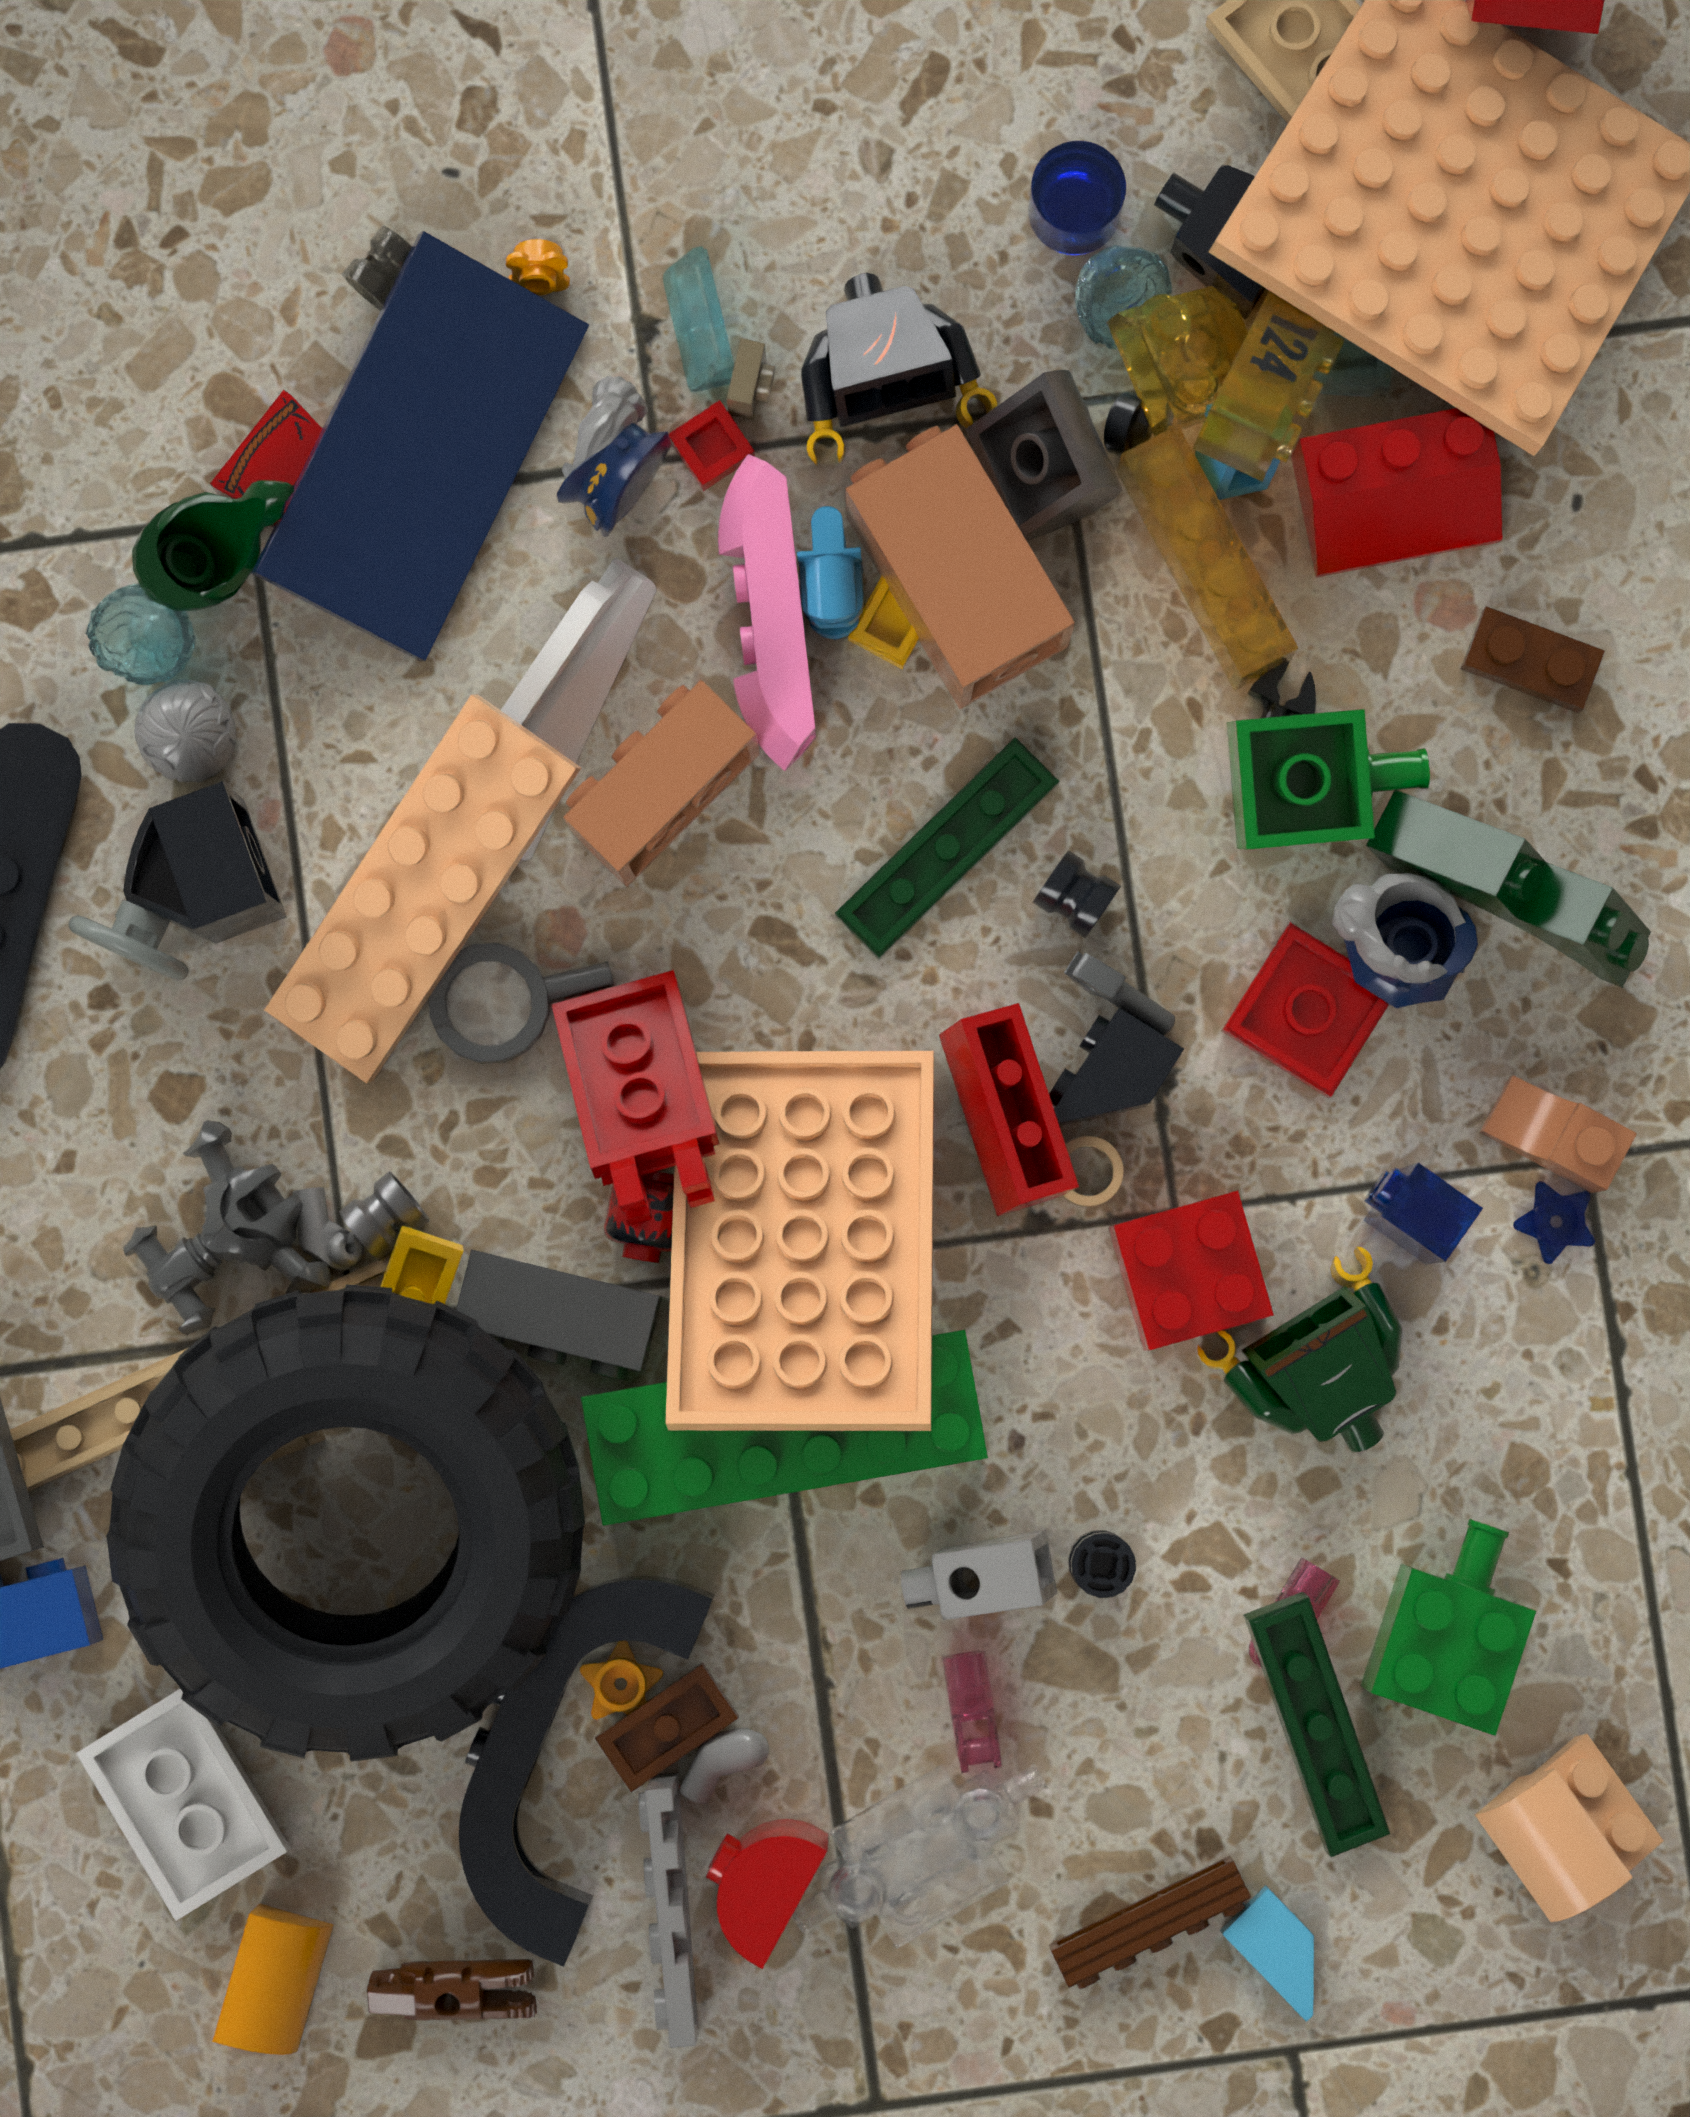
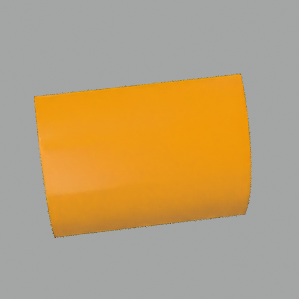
(273, 1981)

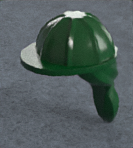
(206, 545)

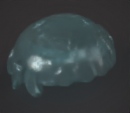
(1115, 282)
(139, 637)

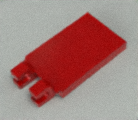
(638, 1089)

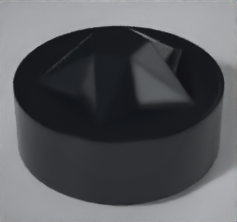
(1126, 425)

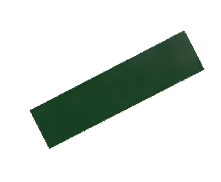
(947, 848)
(1316, 1724)

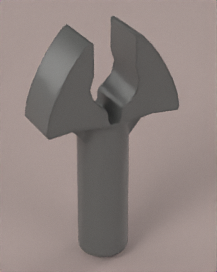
(1111, 985)

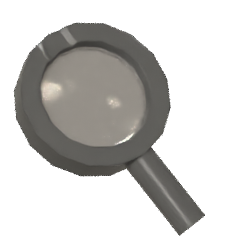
(498, 1001)

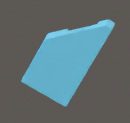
(1277, 1948)

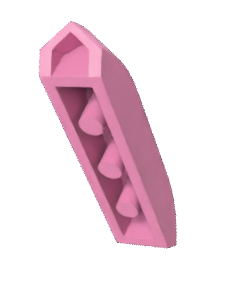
(759, 528)

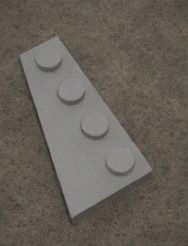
(671, 1936)

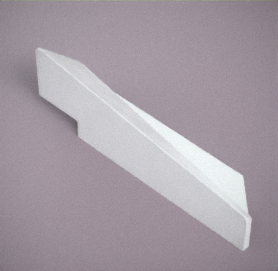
(580, 663)

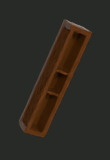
(1150, 1923)

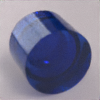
(1076, 197)

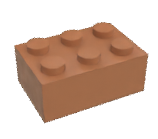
(661, 781)

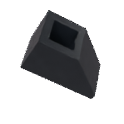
(1120, 1072)

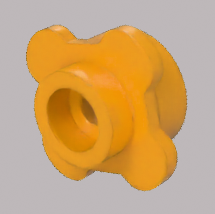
(538, 266)

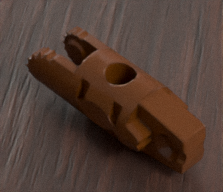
(453, 1990)

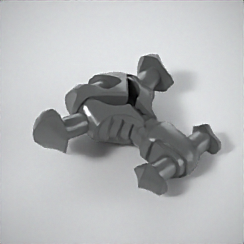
(243, 1222)

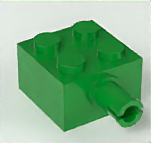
(1311, 778)
(1450, 1640)

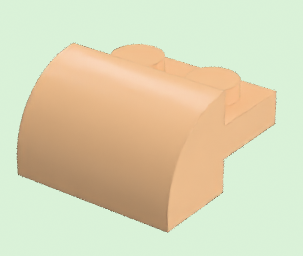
(1570, 1830)

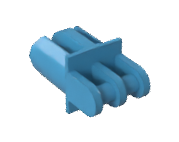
(831, 577)

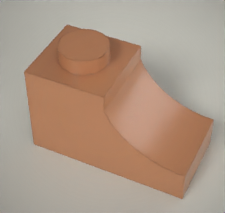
(1558, 1134)

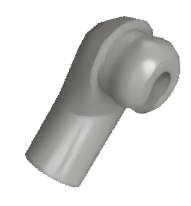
(322, 1237)
(723, 1755)

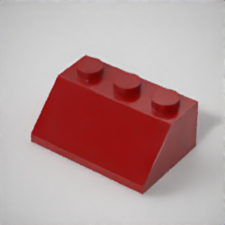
(1398, 490)

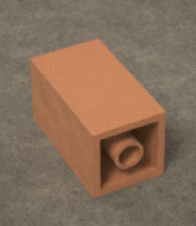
(957, 564)

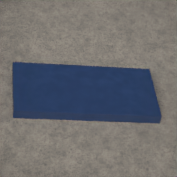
(421, 447)

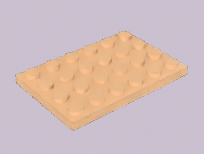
(815, 1263)

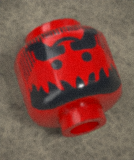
(648, 1238)

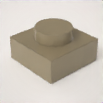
(750, 379)

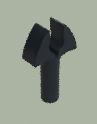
(1266, 690)

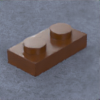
(1532, 659)
(667, 1727)

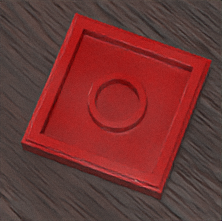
(1306, 1011)

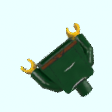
(1324, 1365)

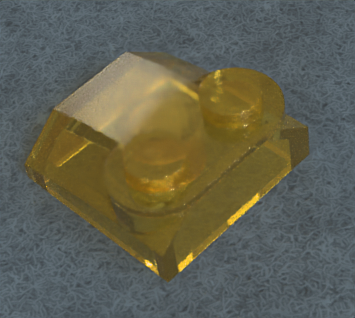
(1178, 353)

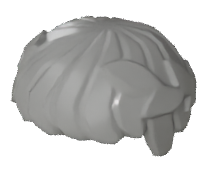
(185, 731)

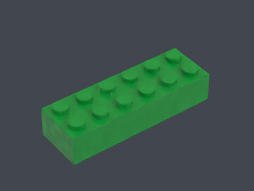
(659, 1471)

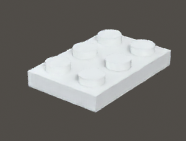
(183, 1803)

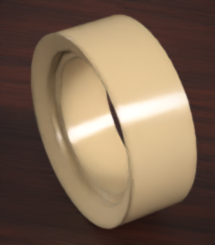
(1117, 1171)

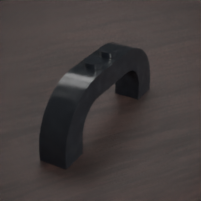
(505, 1882)

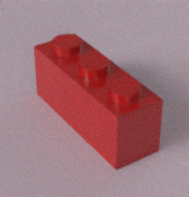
(1008, 1109)

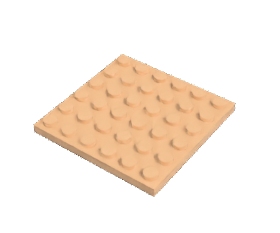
(1461, 210)

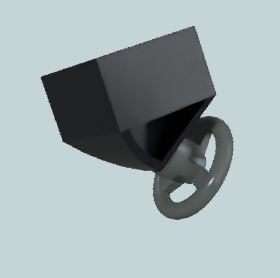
(194, 868)

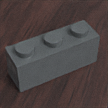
(560, 1313)

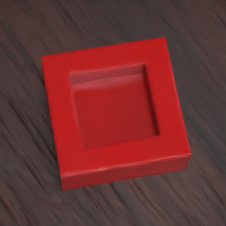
(711, 445)

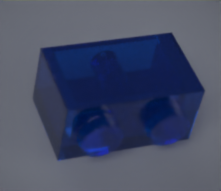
(1420, 1212)

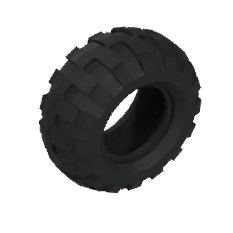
(320, 1676)

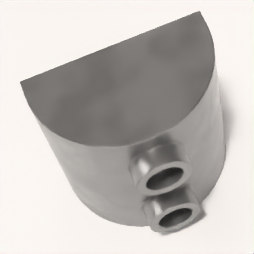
(1045, 455)

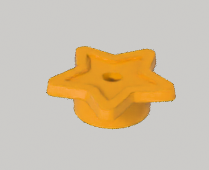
(619, 1665)

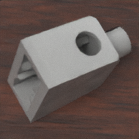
(1010, 1569)

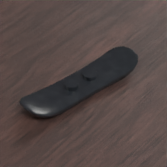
(36, 811)

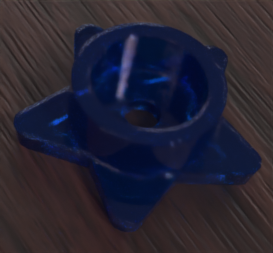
(1570, 1210)

